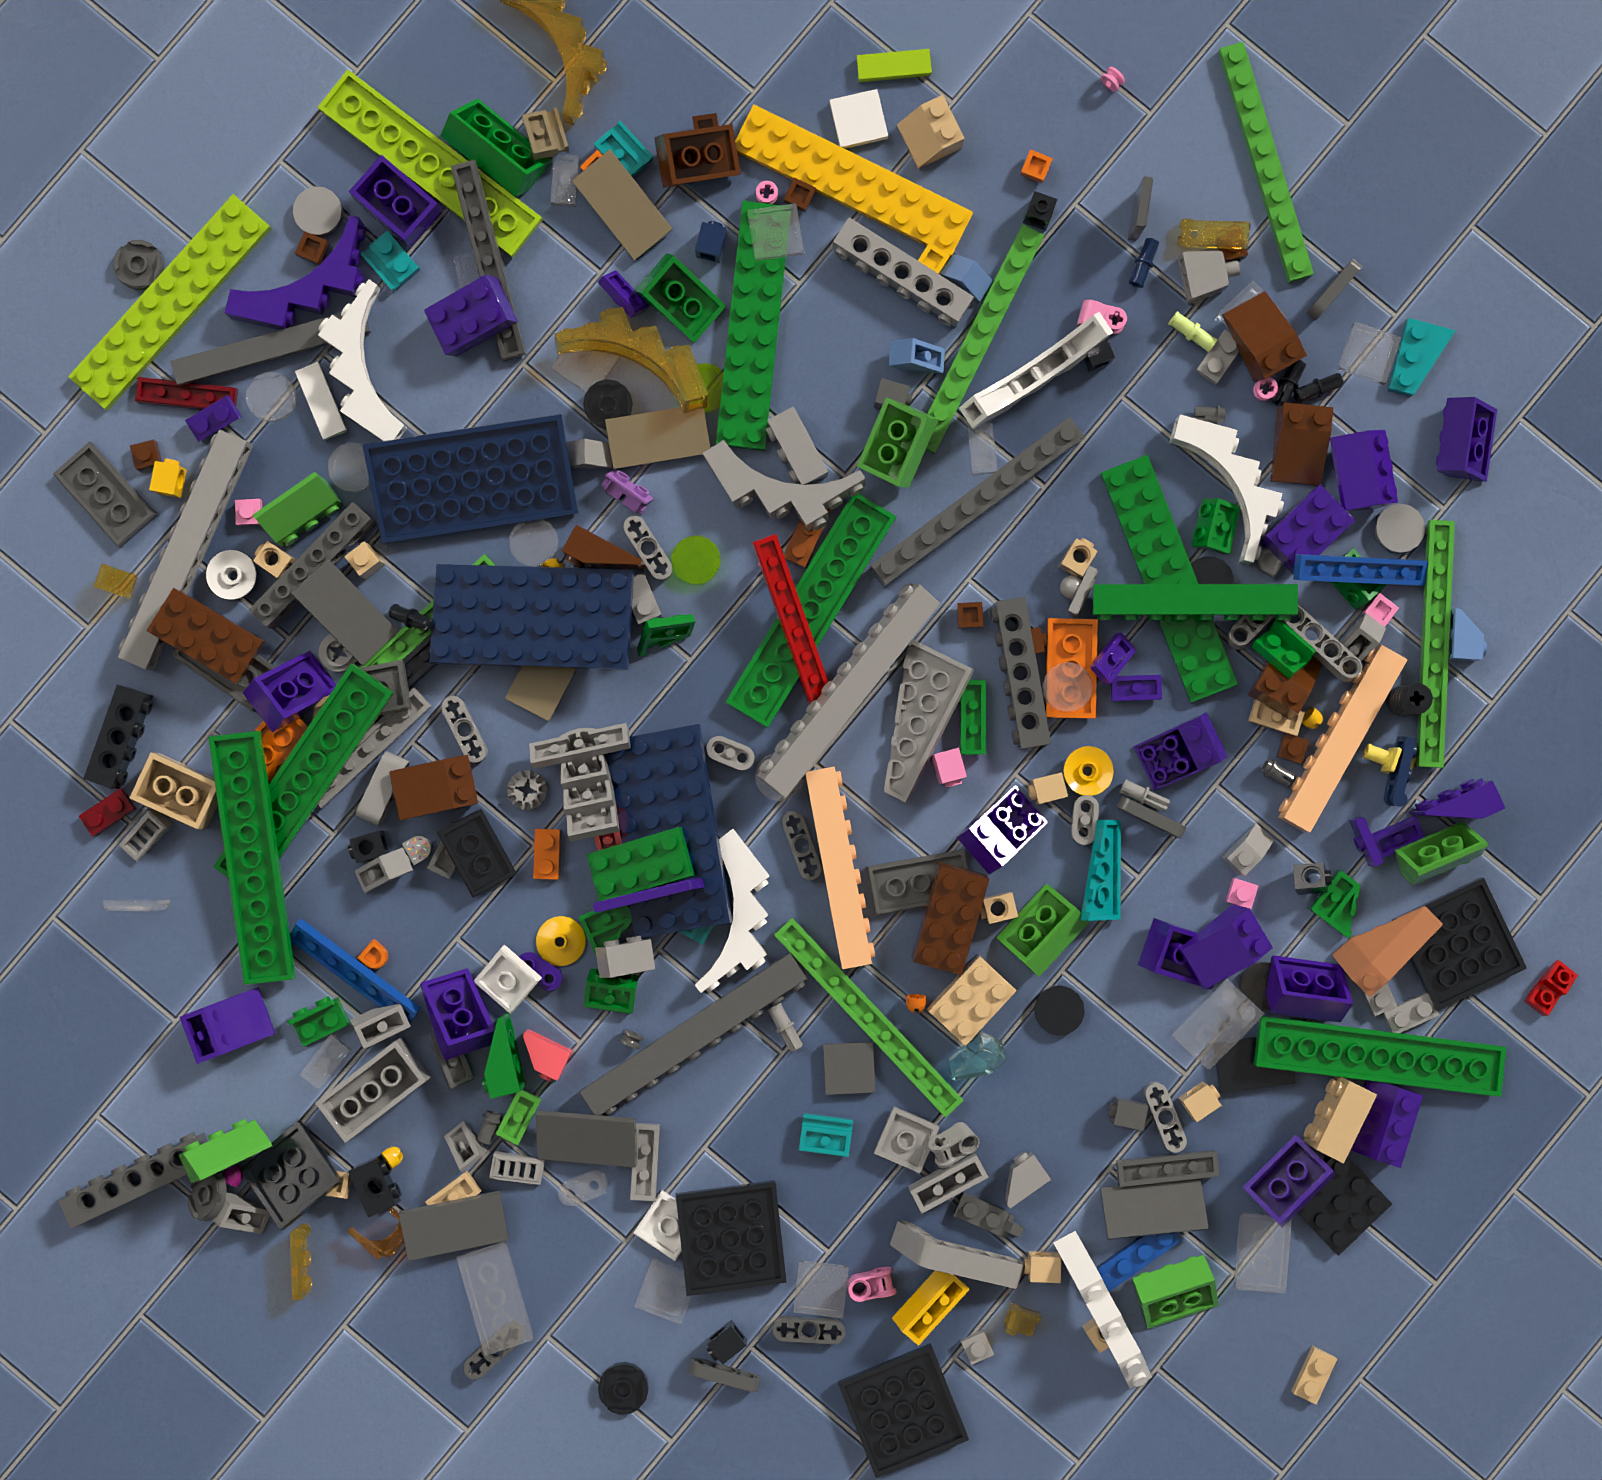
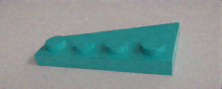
(1103, 883)

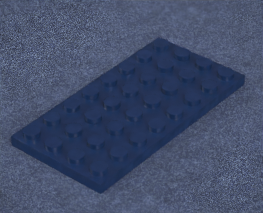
(470, 478)
(532, 616)
(664, 787)

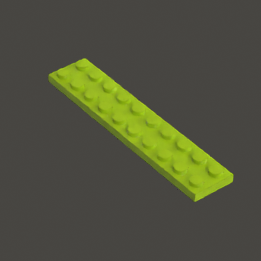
(422, 157)
(170, 302)

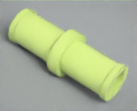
(1192, 331)

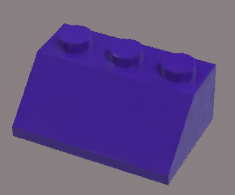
(1466, 438)
(1364, 470)
(1307, 989)
(1388, 1123)

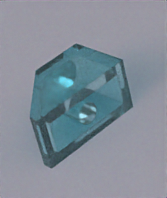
(977, 1058)

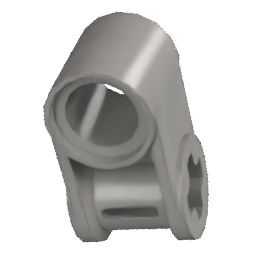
(954, 1143)

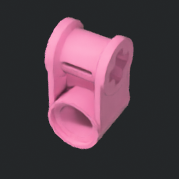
(1091, 307)
(873, 1284)

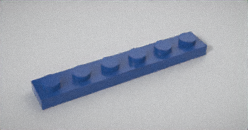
(1360, 569)
(350, 969)

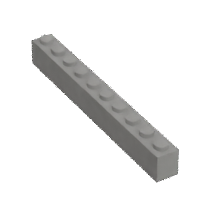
(187, 543)
(847, 689)

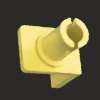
(1386, 758)

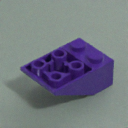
(1180, 751)
(1472, 801)
(1002, 830)
(227, 1025)

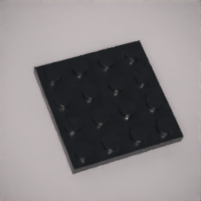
(1468, 949)
(730, 1238)
(903, 1410)

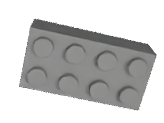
(373, 1089)

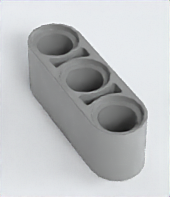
(379, 792)

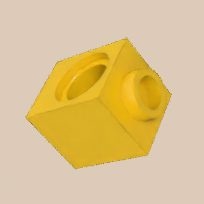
(168, 478)

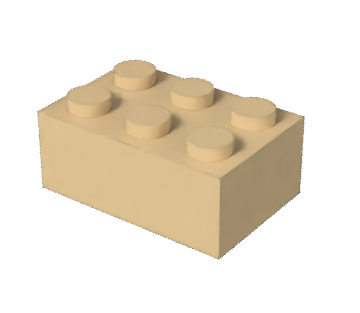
(176, 791)
(971, 999)
(1339, 1118)

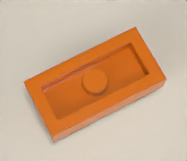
(547, 854)

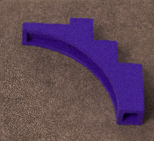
(336, 274)

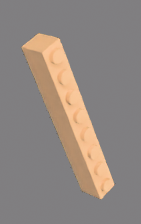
(1341, 739)
(838, 867)

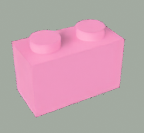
(949, 767)

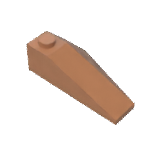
(1384, 950)

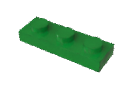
(973, 718)

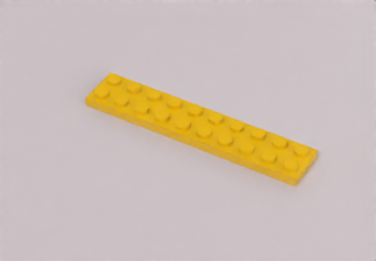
(852, 180)

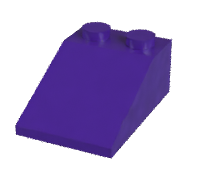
(289, 690)
(1225, 946)
(1162, 951)
(457, 1014)

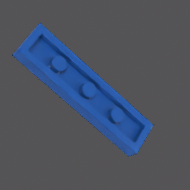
(1134, 1258)

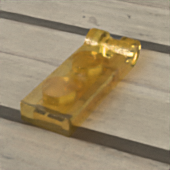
(1214, 234)
(300, 1261)

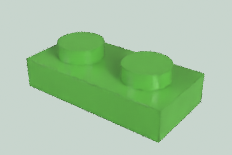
(518, 1116)

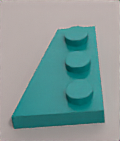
(1416, 354)

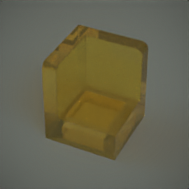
(115, 581)
(1021, 1320)

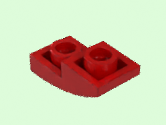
(1550, 987)

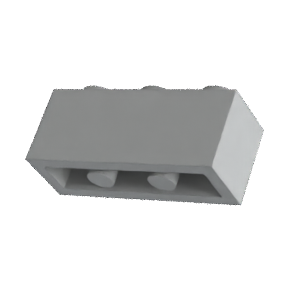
(796, 448)
(947, 1182)

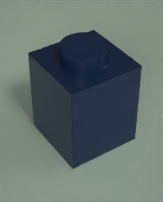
(711, 241)

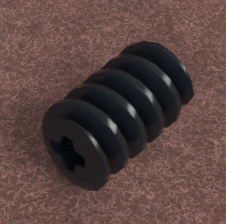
(1409, 699)

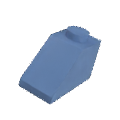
(916, 356)
(1466, 639)

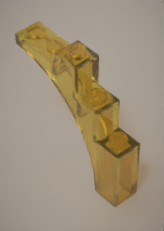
(568, 33)
(644, 346)

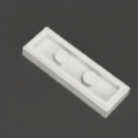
(321, 401)

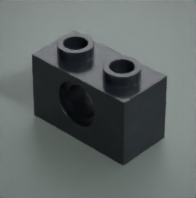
(371, 1199)

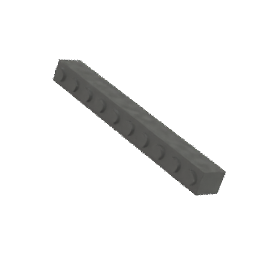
(976, 502)
(693, 1034)

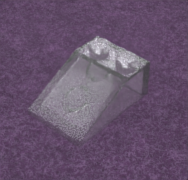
(1217, 1023)

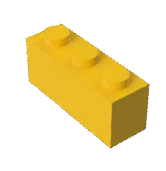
(929, 1305)

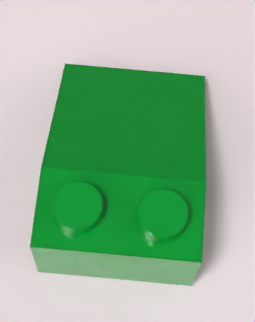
(680, 297)
(504, 1067)

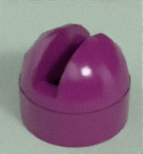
(233, 1175)

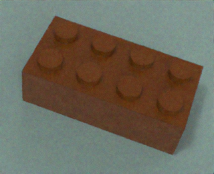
(206, 636)
(950, 918)

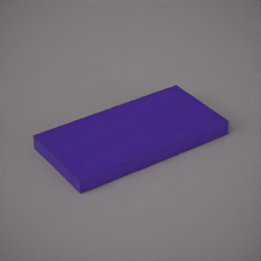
(647, 895)

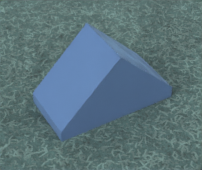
(968, 276)

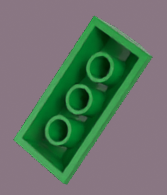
(494, 146)

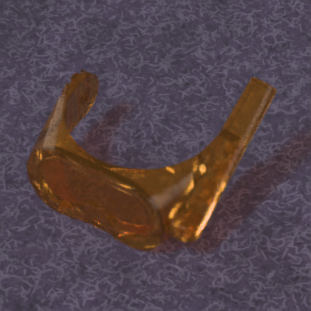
(384, 1247)

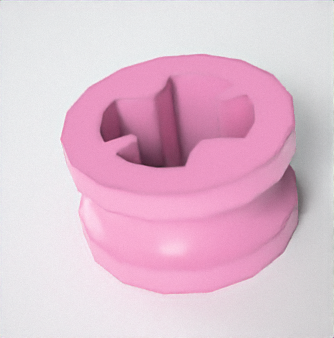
(1112, 79)
(761, 188)
(1258, 393)

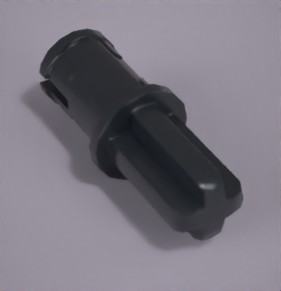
(1289, 382)
(1318, 387)
(410, 617)

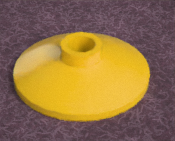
(1100, 766)
(573, 937)

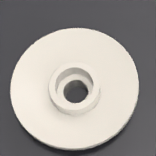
(219, 574)

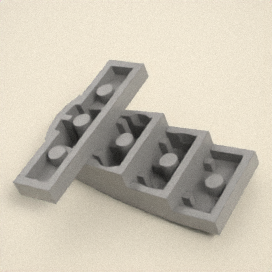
(585, 776)

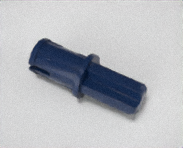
(1144, 262)

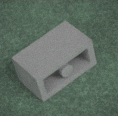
(624, 958)

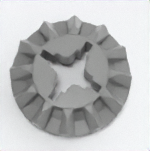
(327, 655)
(536, 783)

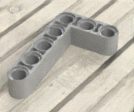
(1305, 623)
(955, 1258)

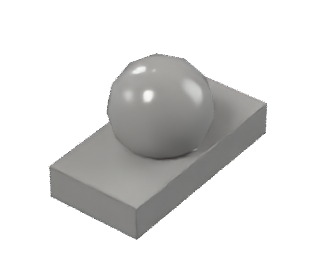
(1077, 589)

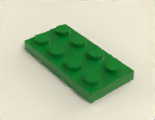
(640, 864)

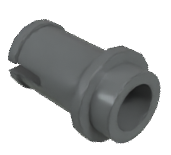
(1210, 414)
(1276, 772)
(488, 1127)

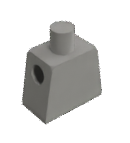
(1205, 273)

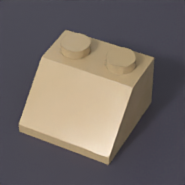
(931, 132)

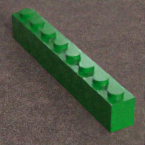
(1195, 600)

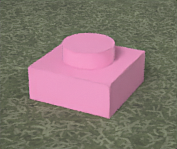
(245, 509)
(1381, 609)
(1241, 893)

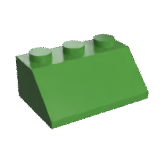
(897, 443)
(298, 509)
(1439, 852)
(1042, 930)
(223, 1149)
(1175, 1291)

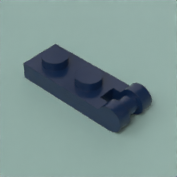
(1397, 780)

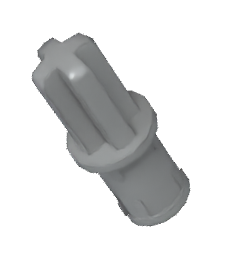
(1144, 796)
(785, 1027)

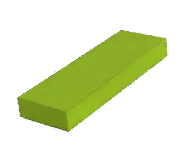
(894, 65)

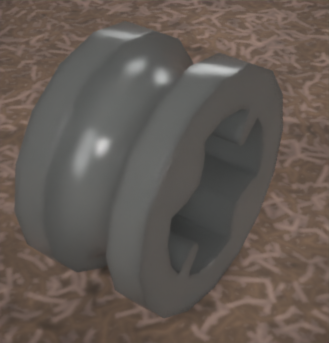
(631, 1038)

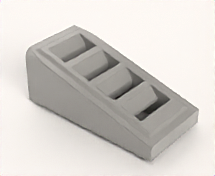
(157, 822)
(506, 1176)

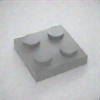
(906, 1139)

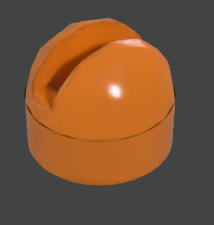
(915, 1001)

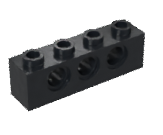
(107, 745)

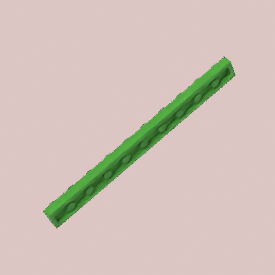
(1265, 162)
(982, 331)
(1435, 641)
(868, 1017)

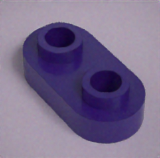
(542, 968)

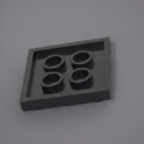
(291, 1175)
(1344, 1206)

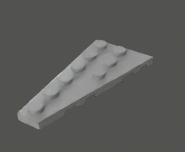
(924, 707)

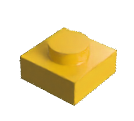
(934, 258)

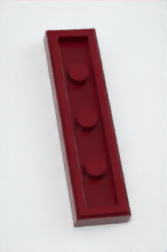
(187, 396)

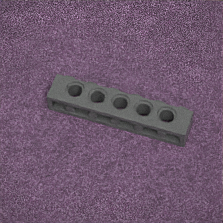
(331, 545)
(1017, 610)
(78, 1210)

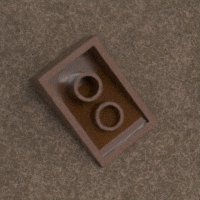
(697, 155)
(1263, 336)
(1301, 443)
(594, 552)
(1285, 694)
(433, 787)

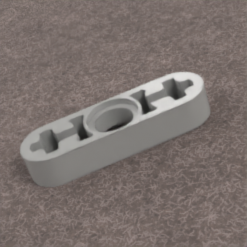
(633, 536)
(466, 749)
(1178, 1131)

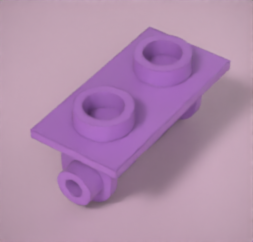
(635, 494)

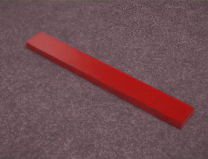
(791, 615)

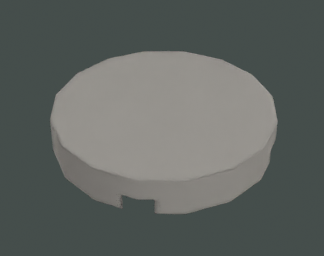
(318, 211)
(1399, 528)

